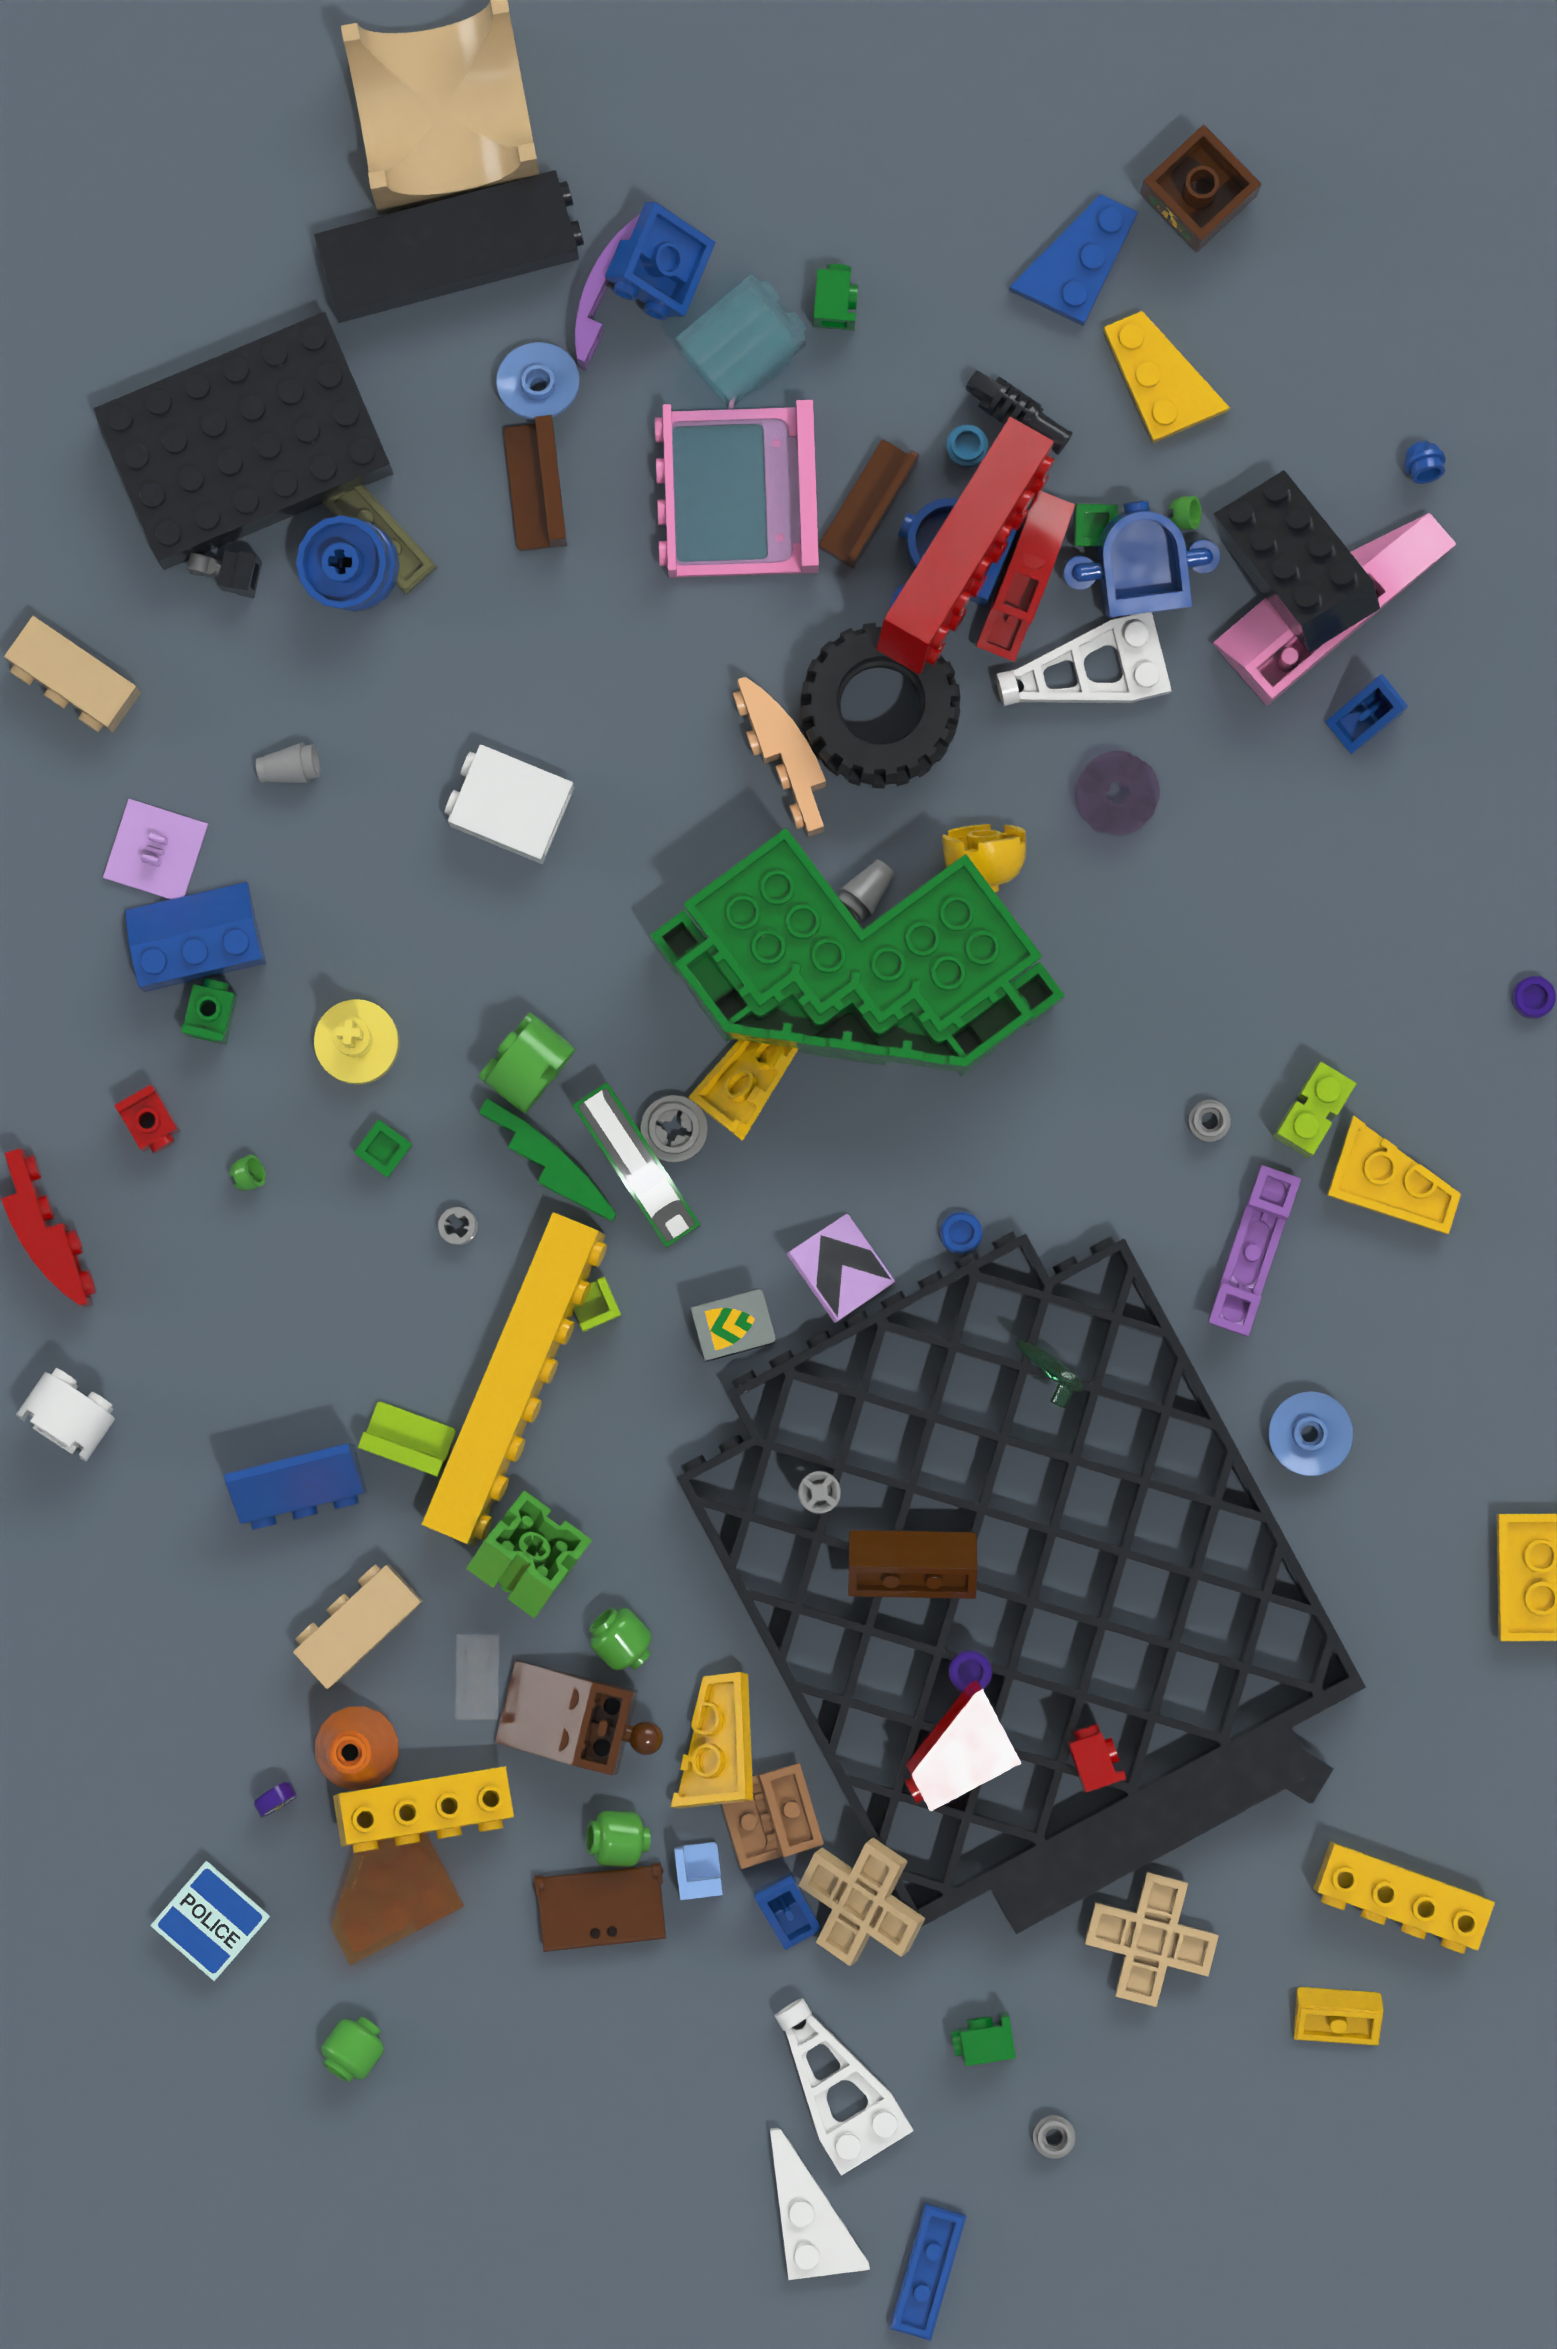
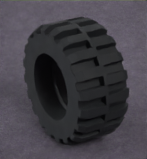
(863, 760)

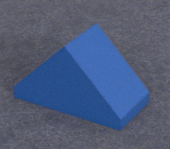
(1367, 714)
(787, 1910)

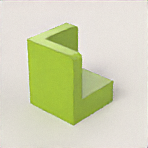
(599, 1306)

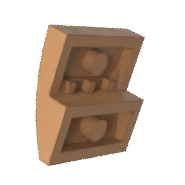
(776, 1821)

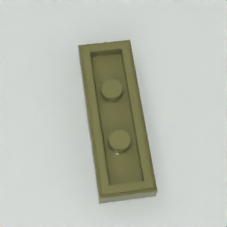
(362, 505)

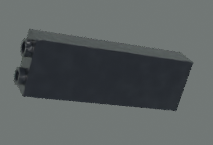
(449, 246)

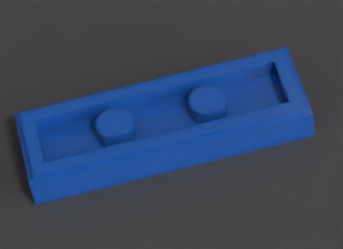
(927, 2271)

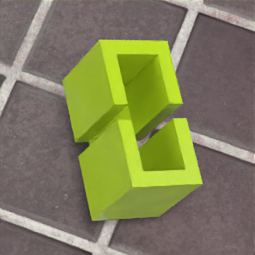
(1307, 1124)

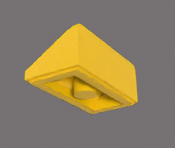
(1338, 2016)

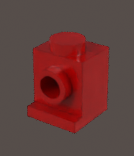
(148, 1101)
(1094, 1758)

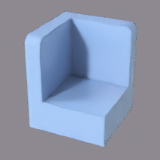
(698, 1870)

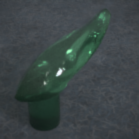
(1054, 1369)

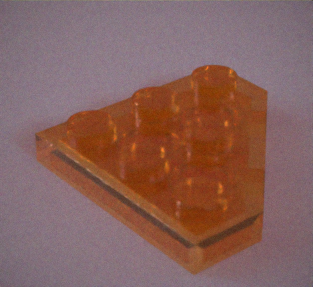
(392, 1896)

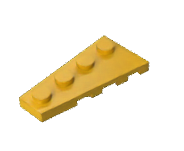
(742, 1084)

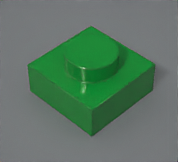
(1090, 521)
(383, 1148)

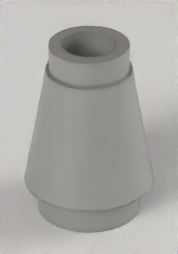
(289, 765)
(866, 890)

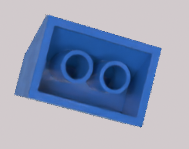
(194, 937)
(296, 1485)

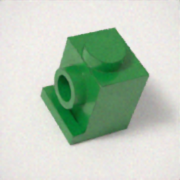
(834, 298)
(215, 1027)
(984, 2040)

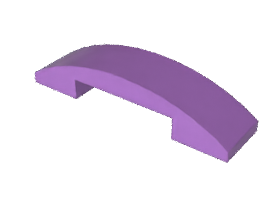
(587, 331)
(1253, 1250)

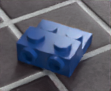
(660, 263)

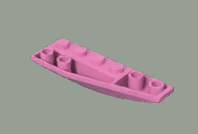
(1269, 652)

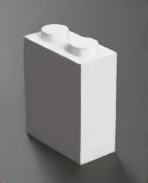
(509, 803)

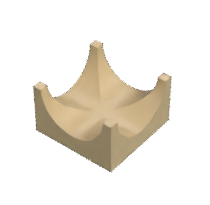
(441, 109)

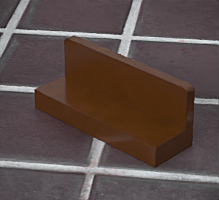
(535, 485)
(868, 503)
(912, 1564)

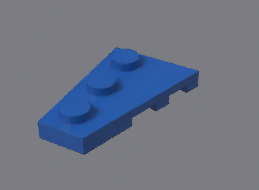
(1078, 261)

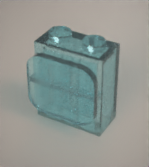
(742, 341)

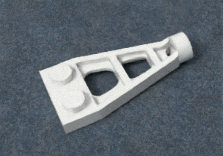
(1139, 658)
(865, 2132)

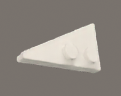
(812, 2231)

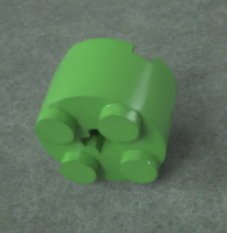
(527, 1062)

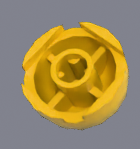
(993, 853)

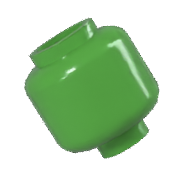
(620, 1639)
(617, 1838)
(352, 2049)

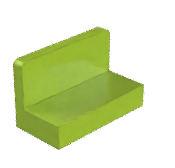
(408, 1439)

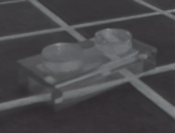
(477, 1677)

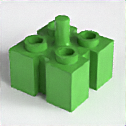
(528, 1554)

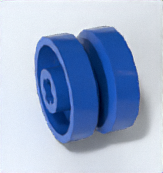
(323, 561)

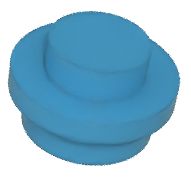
(967, 445)

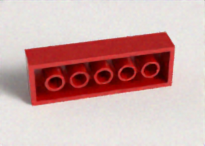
(966, 547)

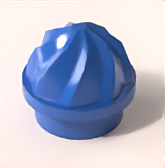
(1424, 462)

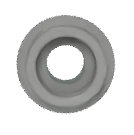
(1222, 1117)
(1059, 2149)

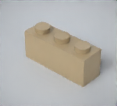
(71, 676)
(356, 1624)

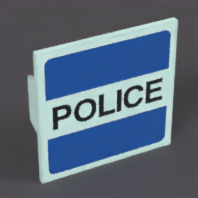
(210, 1920)

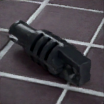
(1005, 401)

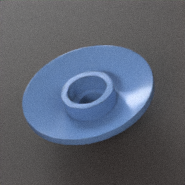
(535, 365)
(1332, 1429)

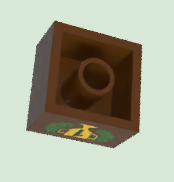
(1200, 188)

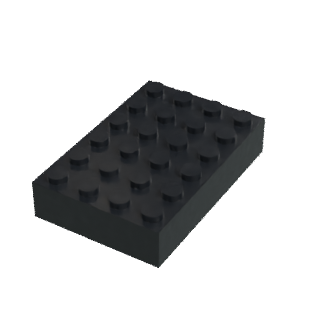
(243, 440)

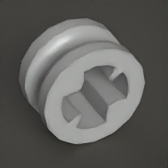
(460, 1213)

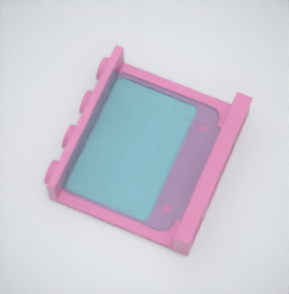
(738, 491)

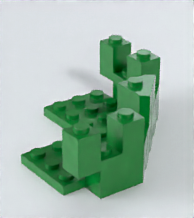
(804, 975)

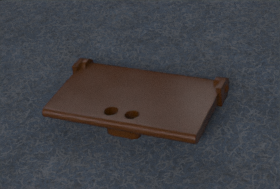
(613, 1903)

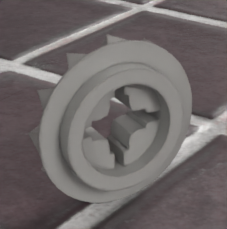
(691, 1119)

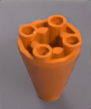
(375, 1743)

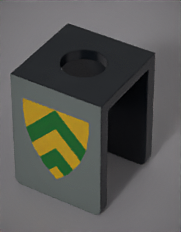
(733, 1325)

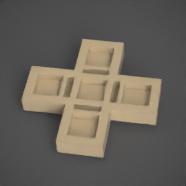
(861, 1901)
(1151, 1939)

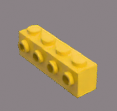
(423, 1807)
(1403, 1896)

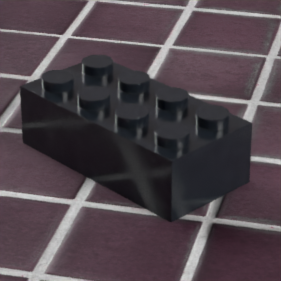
(1297, 561)

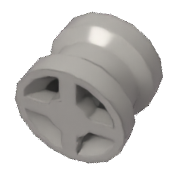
(823, 1494)

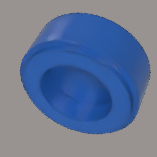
(961, 1233)

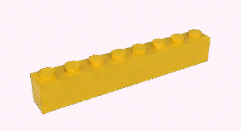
(514, 1380)

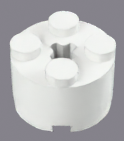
(67, 1414)

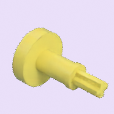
(356, 1042)

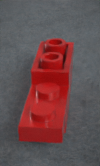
(1025, 576)
(50, 1247)

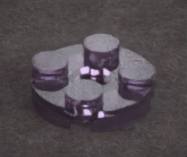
(1130, 773)

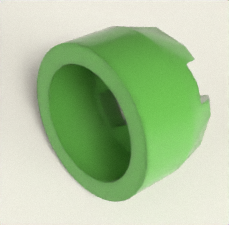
(1186, 512)
(248, 1173)

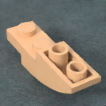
(777, 738)

